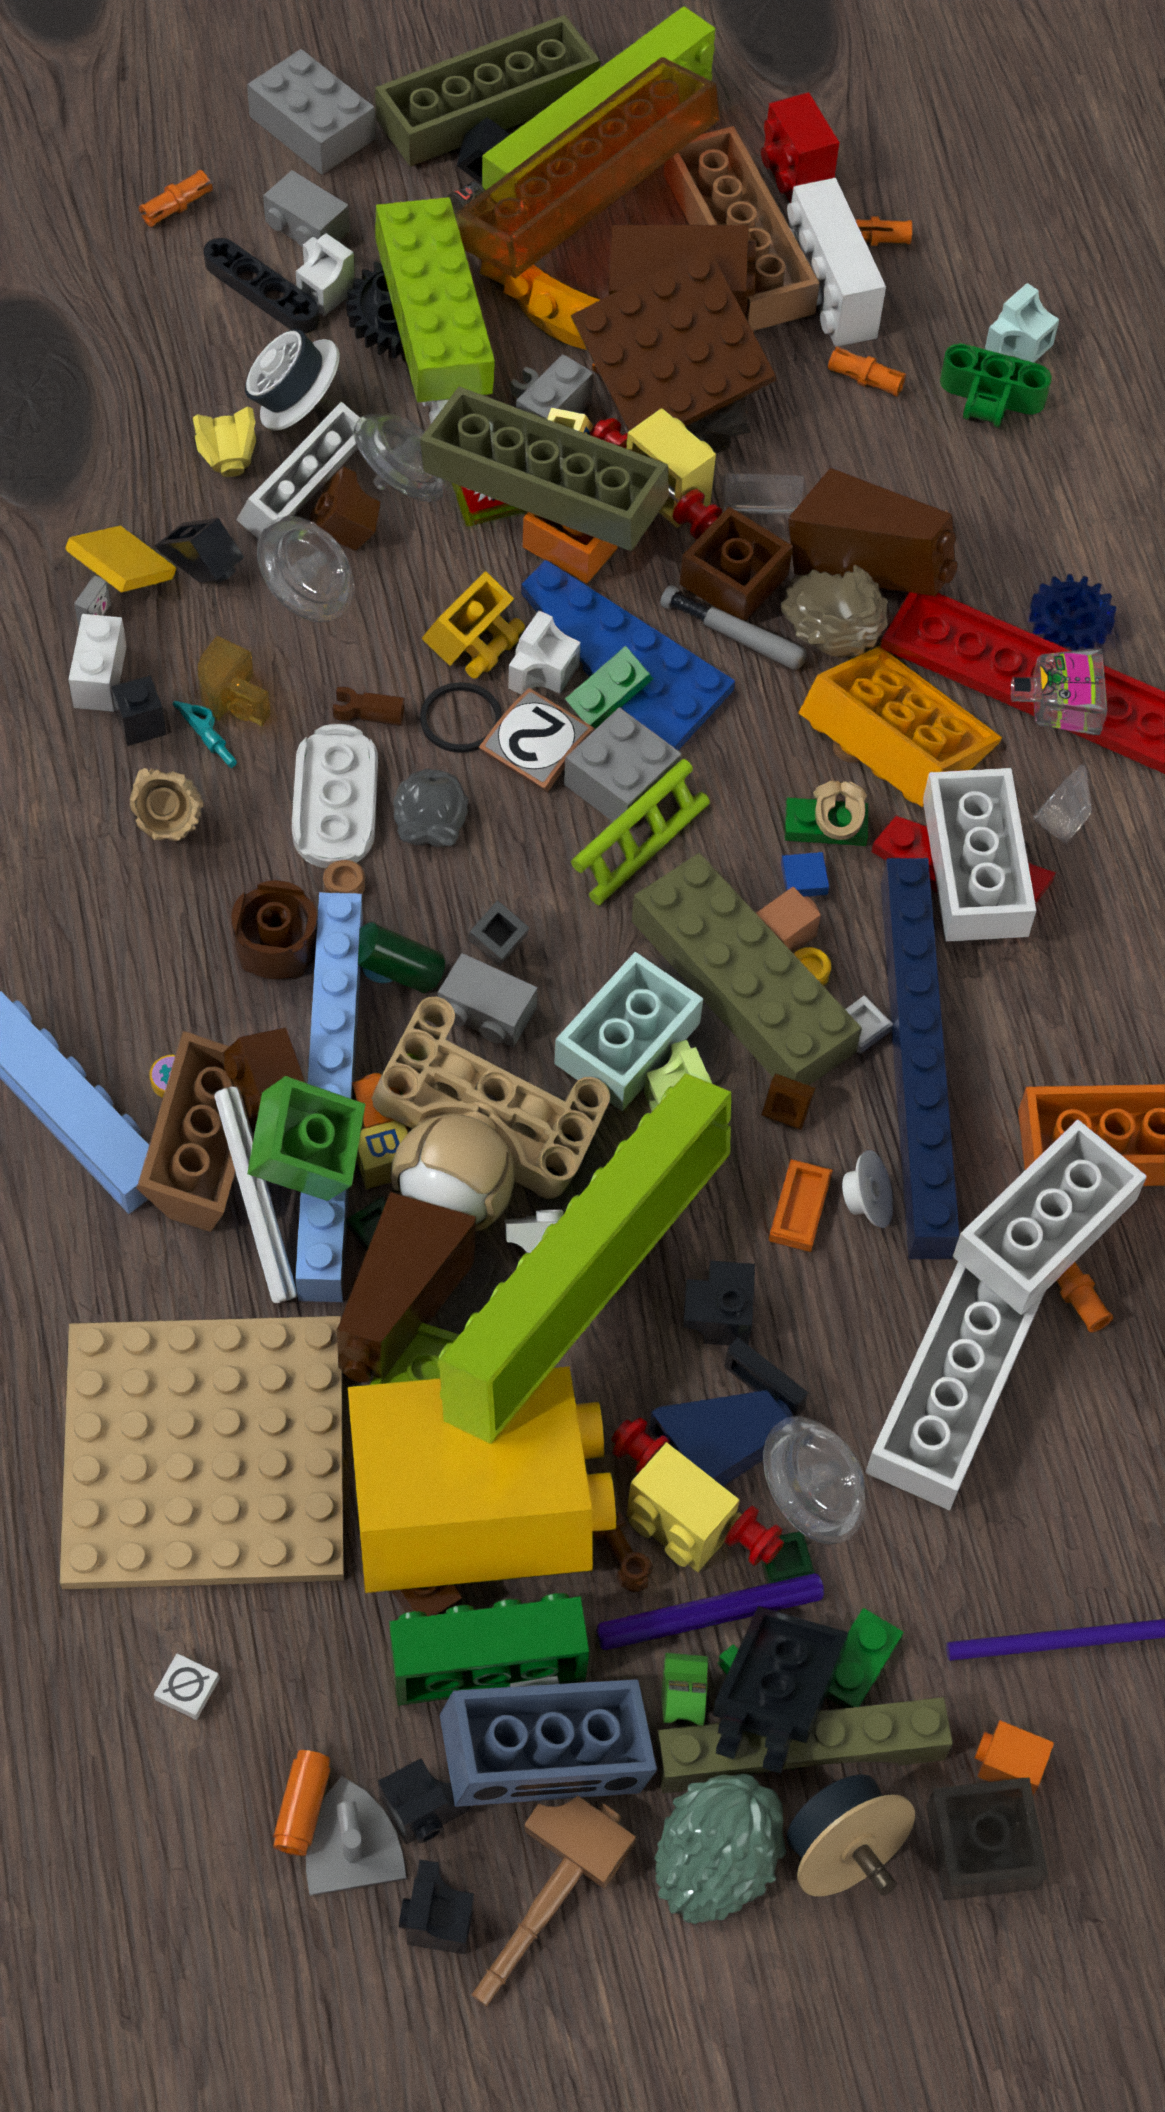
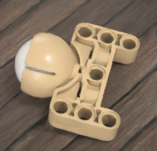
(463, 1143)

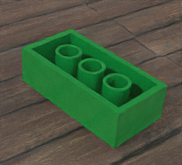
(488, 1647)

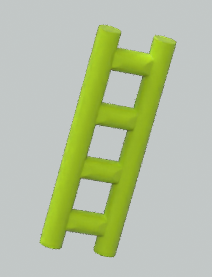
(619, 831)

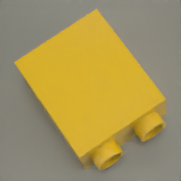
(469, 1510)

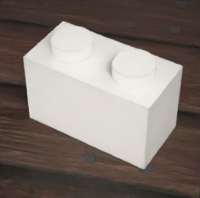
(97, 662)

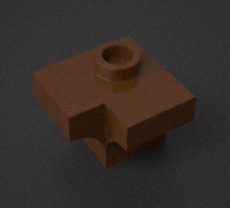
(346, 510)

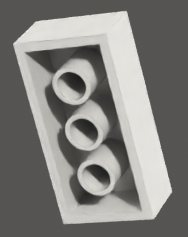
(849, 280)
(979, 855)
(1049, 1216)

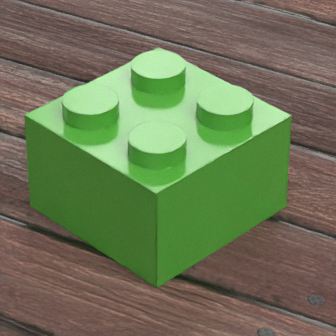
(306, 1138)

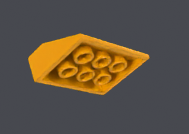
(895, 722)

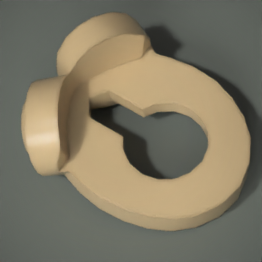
(854, 802)

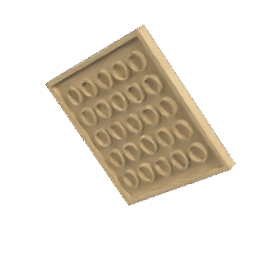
(203, 1453)

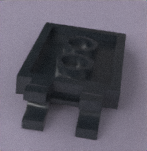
(777, 1683)

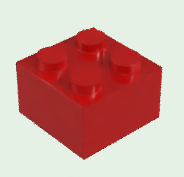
(798, 143)

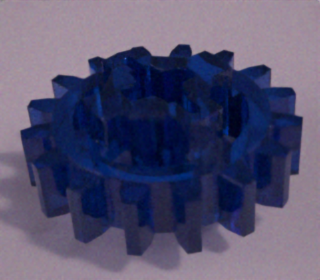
(1091, 618)

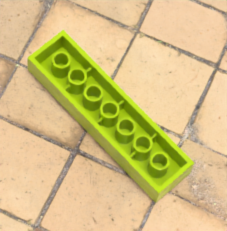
(679, 38)

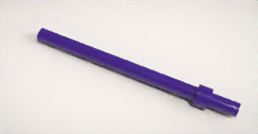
(1055, 1640)

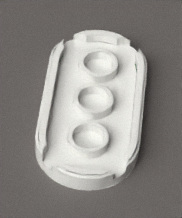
(335, 795)

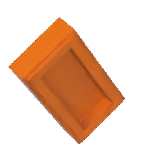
(800, 1205)

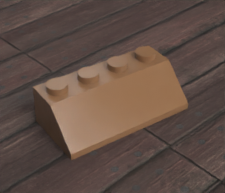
(188, 1154)

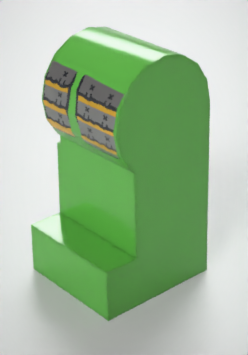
(684, 1688)

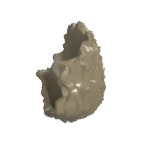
(836, 612)

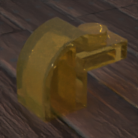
(225, 684)

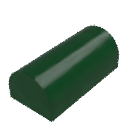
(399, 958)

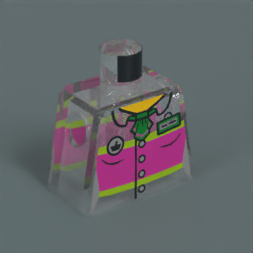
(1066, 691)

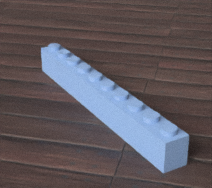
(332, 1068)

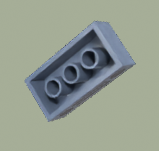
(546, 1742)

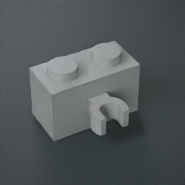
(562, 386)

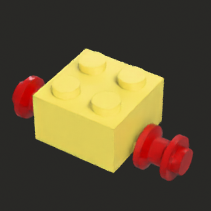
(688, 461)
(686, 1505)

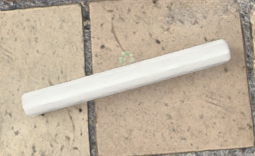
(255, 1196)

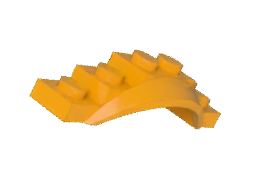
(544, 301)

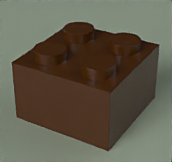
(735, 564)

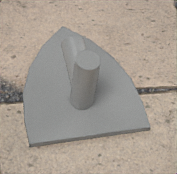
(352, 1843)

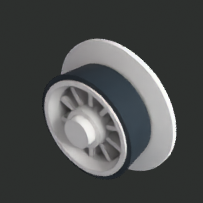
(292, 378)

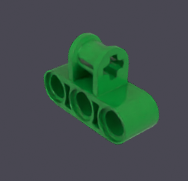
(994, 382)

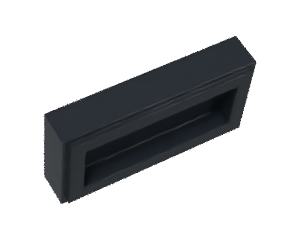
(763, 1375)

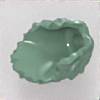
(719, 1847)

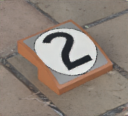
(535, 738)

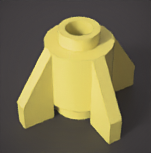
(226, 441)

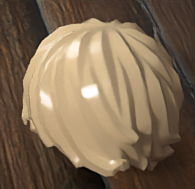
(165, 804)

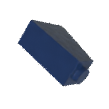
(721, 1433)

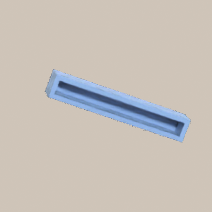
(70, 1106)

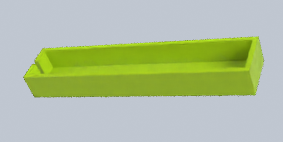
(584, 1258)

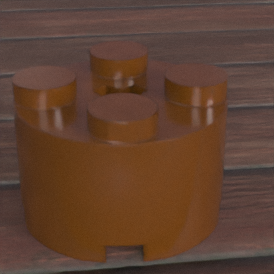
(275, 930)

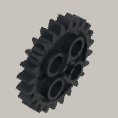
(372, 312)

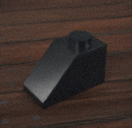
(202, 550)

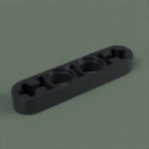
(265, 281)

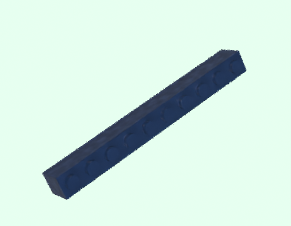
(919, 1060)

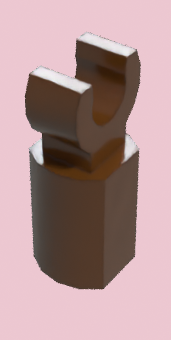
(369, 707)

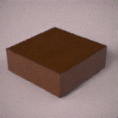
(788, 1101)

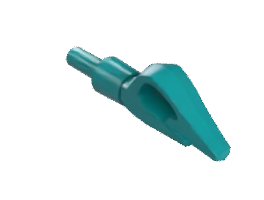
(203, 728)

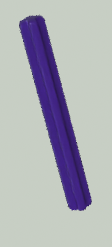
(709, 1611)

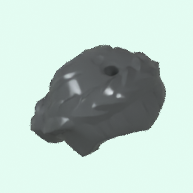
(430, 808)

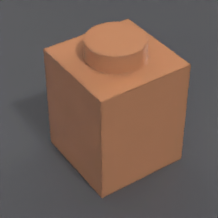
(792, 918)

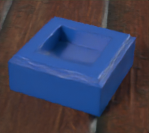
(805, 873)

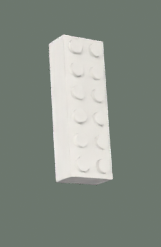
(950, 1390)

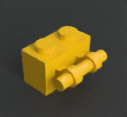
(467, 619)

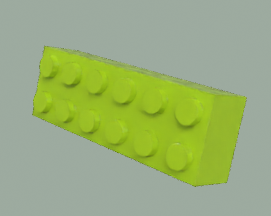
(434, 299)

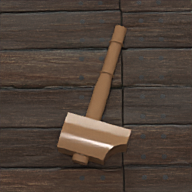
(589, 1845)

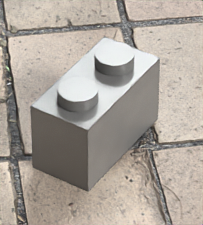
(305, 210)
(489, 1000)

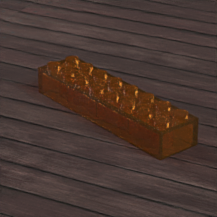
(588, 167)

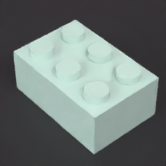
(628, 1029)

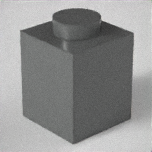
(498, 933)

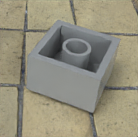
(618, 764)

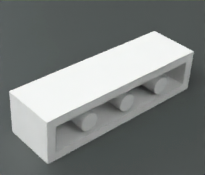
(302, 471)

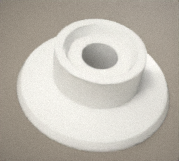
(869, 1190)

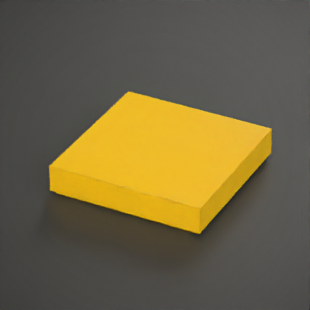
(120, 558)

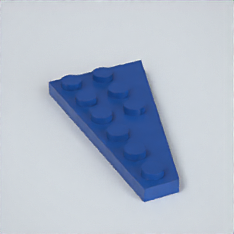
(683, 684)

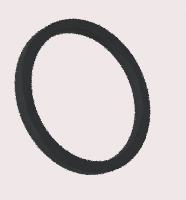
(459, 686)

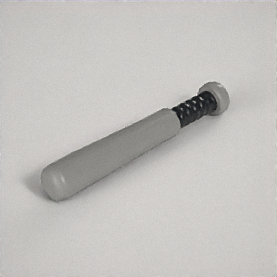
(754, 637)

